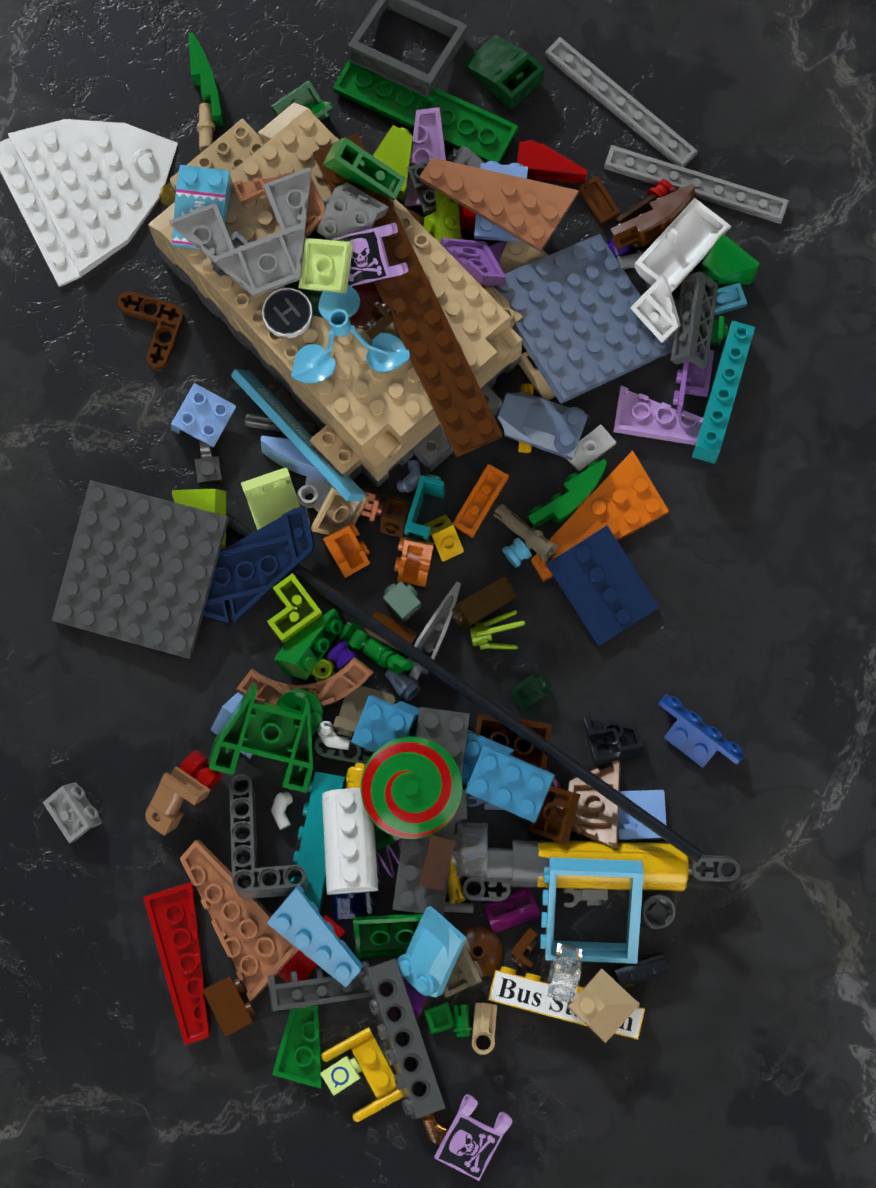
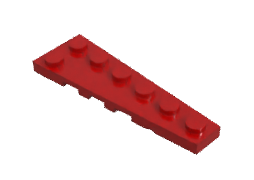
(177, 940)

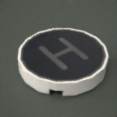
(287, 313)

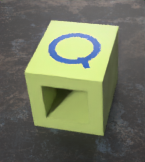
(341, 1074)

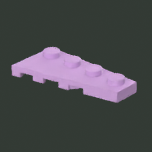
(427, 144)
(650, 419)

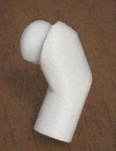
(330, 738)

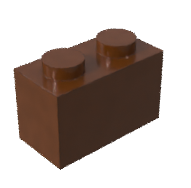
(229, 1005)

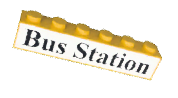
(531, 995)

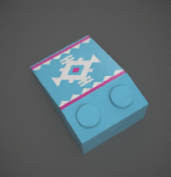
(197, 189)

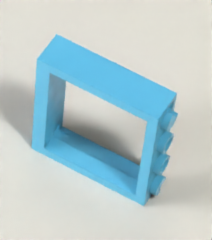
(595, 951)

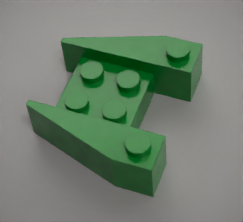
(269, 733)

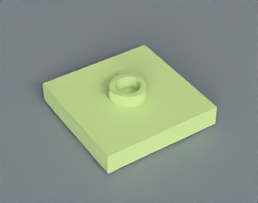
(326, 265)

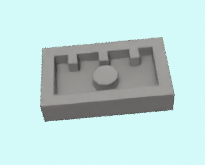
(72, 811)

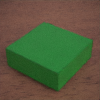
(439, 1018)

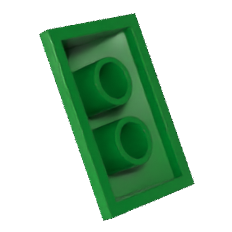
(384, 934)

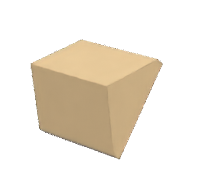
(337, 513)

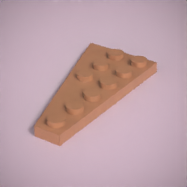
(514, 204)
(239, 922)

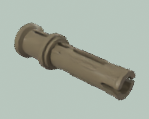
(533, 538)

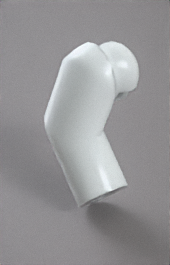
(279, 807)

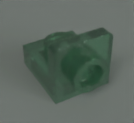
(531, 691)

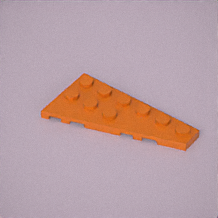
(621, 502)

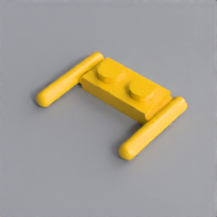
(374, 1068)

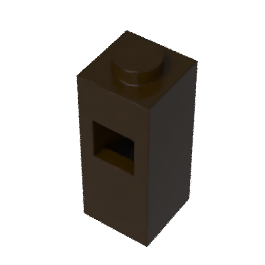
(483, 603)

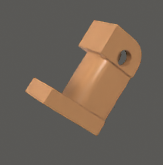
(169, 798)

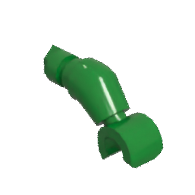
(374, 649)

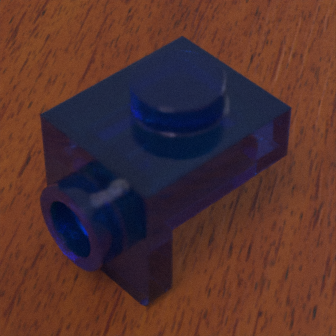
(352, 905)

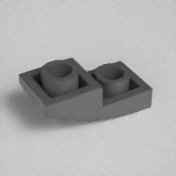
(425, 193)

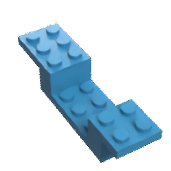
(487, 765)

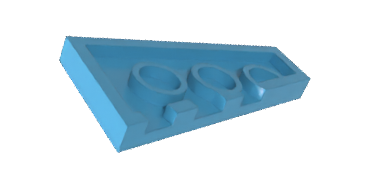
(306, 929)

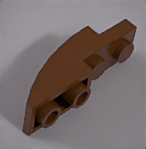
(652, 224)

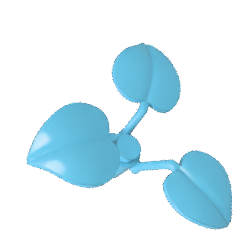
(315, 365)

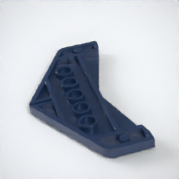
(258, 564)

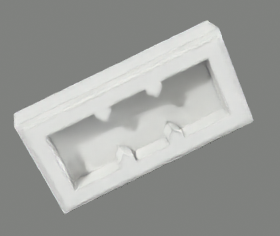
(591, 448)

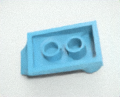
(431, 954)

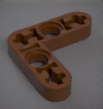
(163, 324)

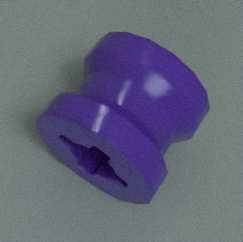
(341, 655)

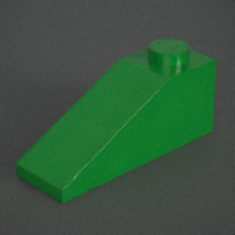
(363, 169)

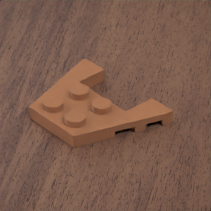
(254, 189)

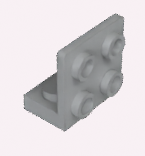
(350, 212)

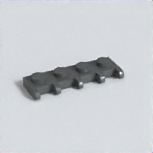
(314, 991)

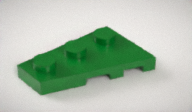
(300, 1048)

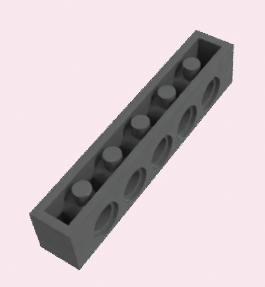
(430, 1098)

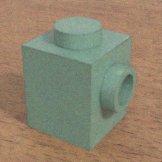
(402, 600)

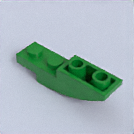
(576, 489)

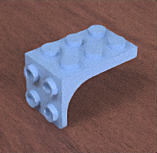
(485, 229)

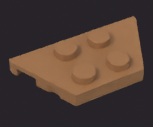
(595, 814)

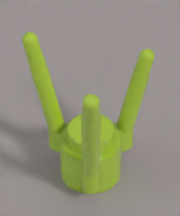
(482, 632)

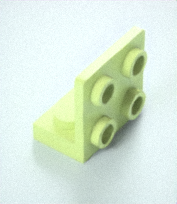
(270, 496)

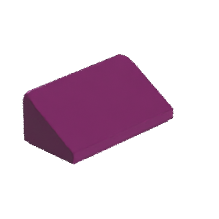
(512, 911)

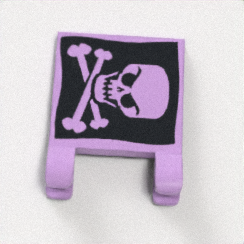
(369, 255)
(470, 1142)

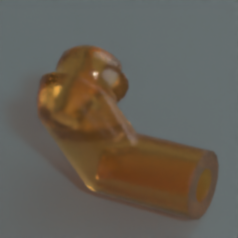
(434, 1131)

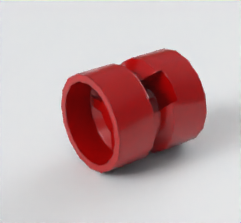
(197, 767)

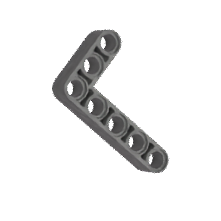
(248, 847)

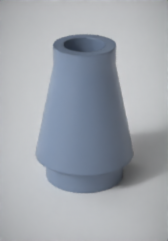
(403, 685)

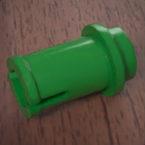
(462, 1021)

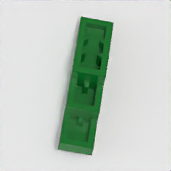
(203, 75)

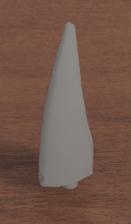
(435, 630)

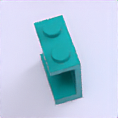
(428, 485)

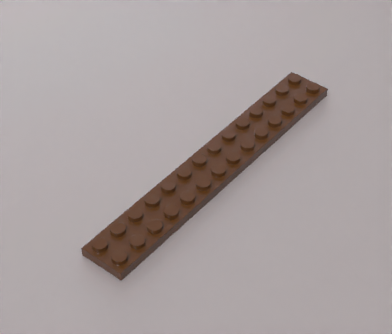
(426, 333)

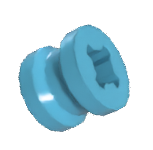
(516, 552)

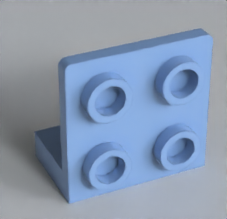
(203, 415)
(632, 830)

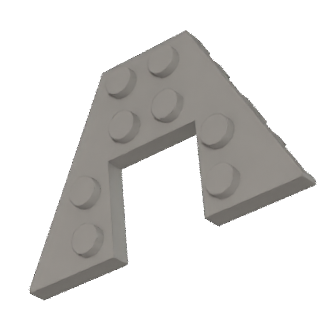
(264, 262)

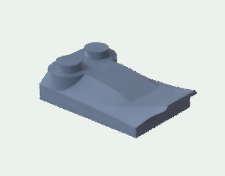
(542, 423)

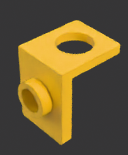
(445, 538)

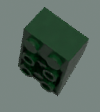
(505, 70)

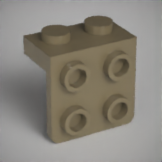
(353, 708)
(464, 973)

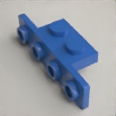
(695, 737)

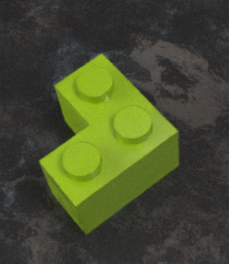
(299, 609)

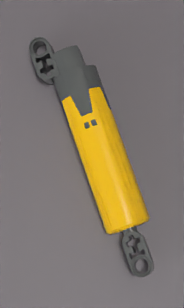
(524, 864)

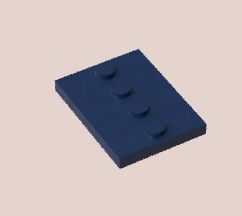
(602, 586)

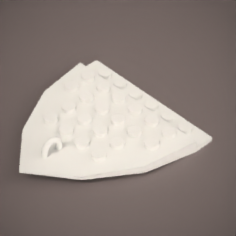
(84, 187)

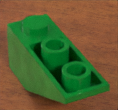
(307, 647)

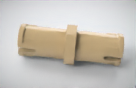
(205, 126)

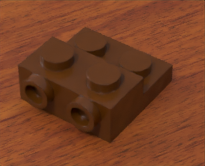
(556, 815)

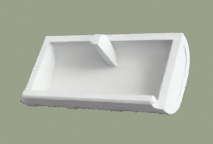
(682, 245)
(348, 843)

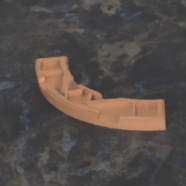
(327, 690)

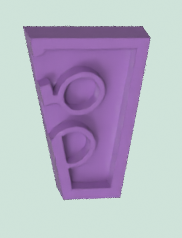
(476, 260)

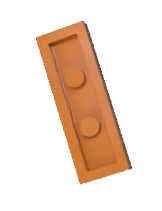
(480, 500)

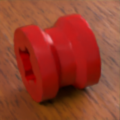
(663, 188)

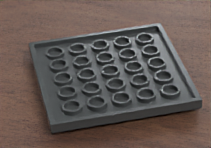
(140, 569)

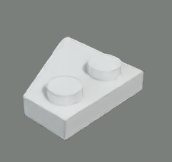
(658, 310)

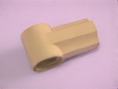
(484, 1025)

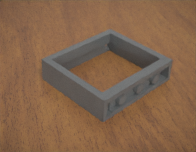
(396, 70)

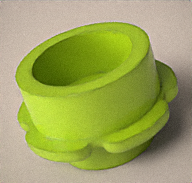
(327, 665)

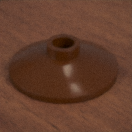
(491, 947)

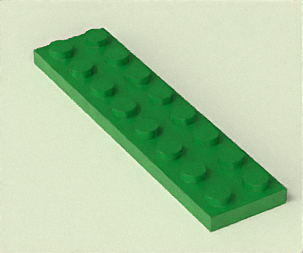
(461, 121)

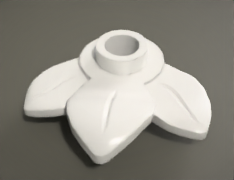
(318, 489)

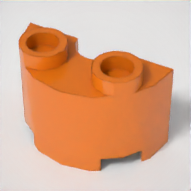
(346, 550)
(415, 561)

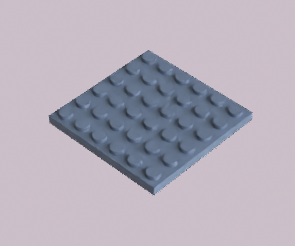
(580, 318)

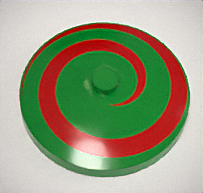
(411, 787)

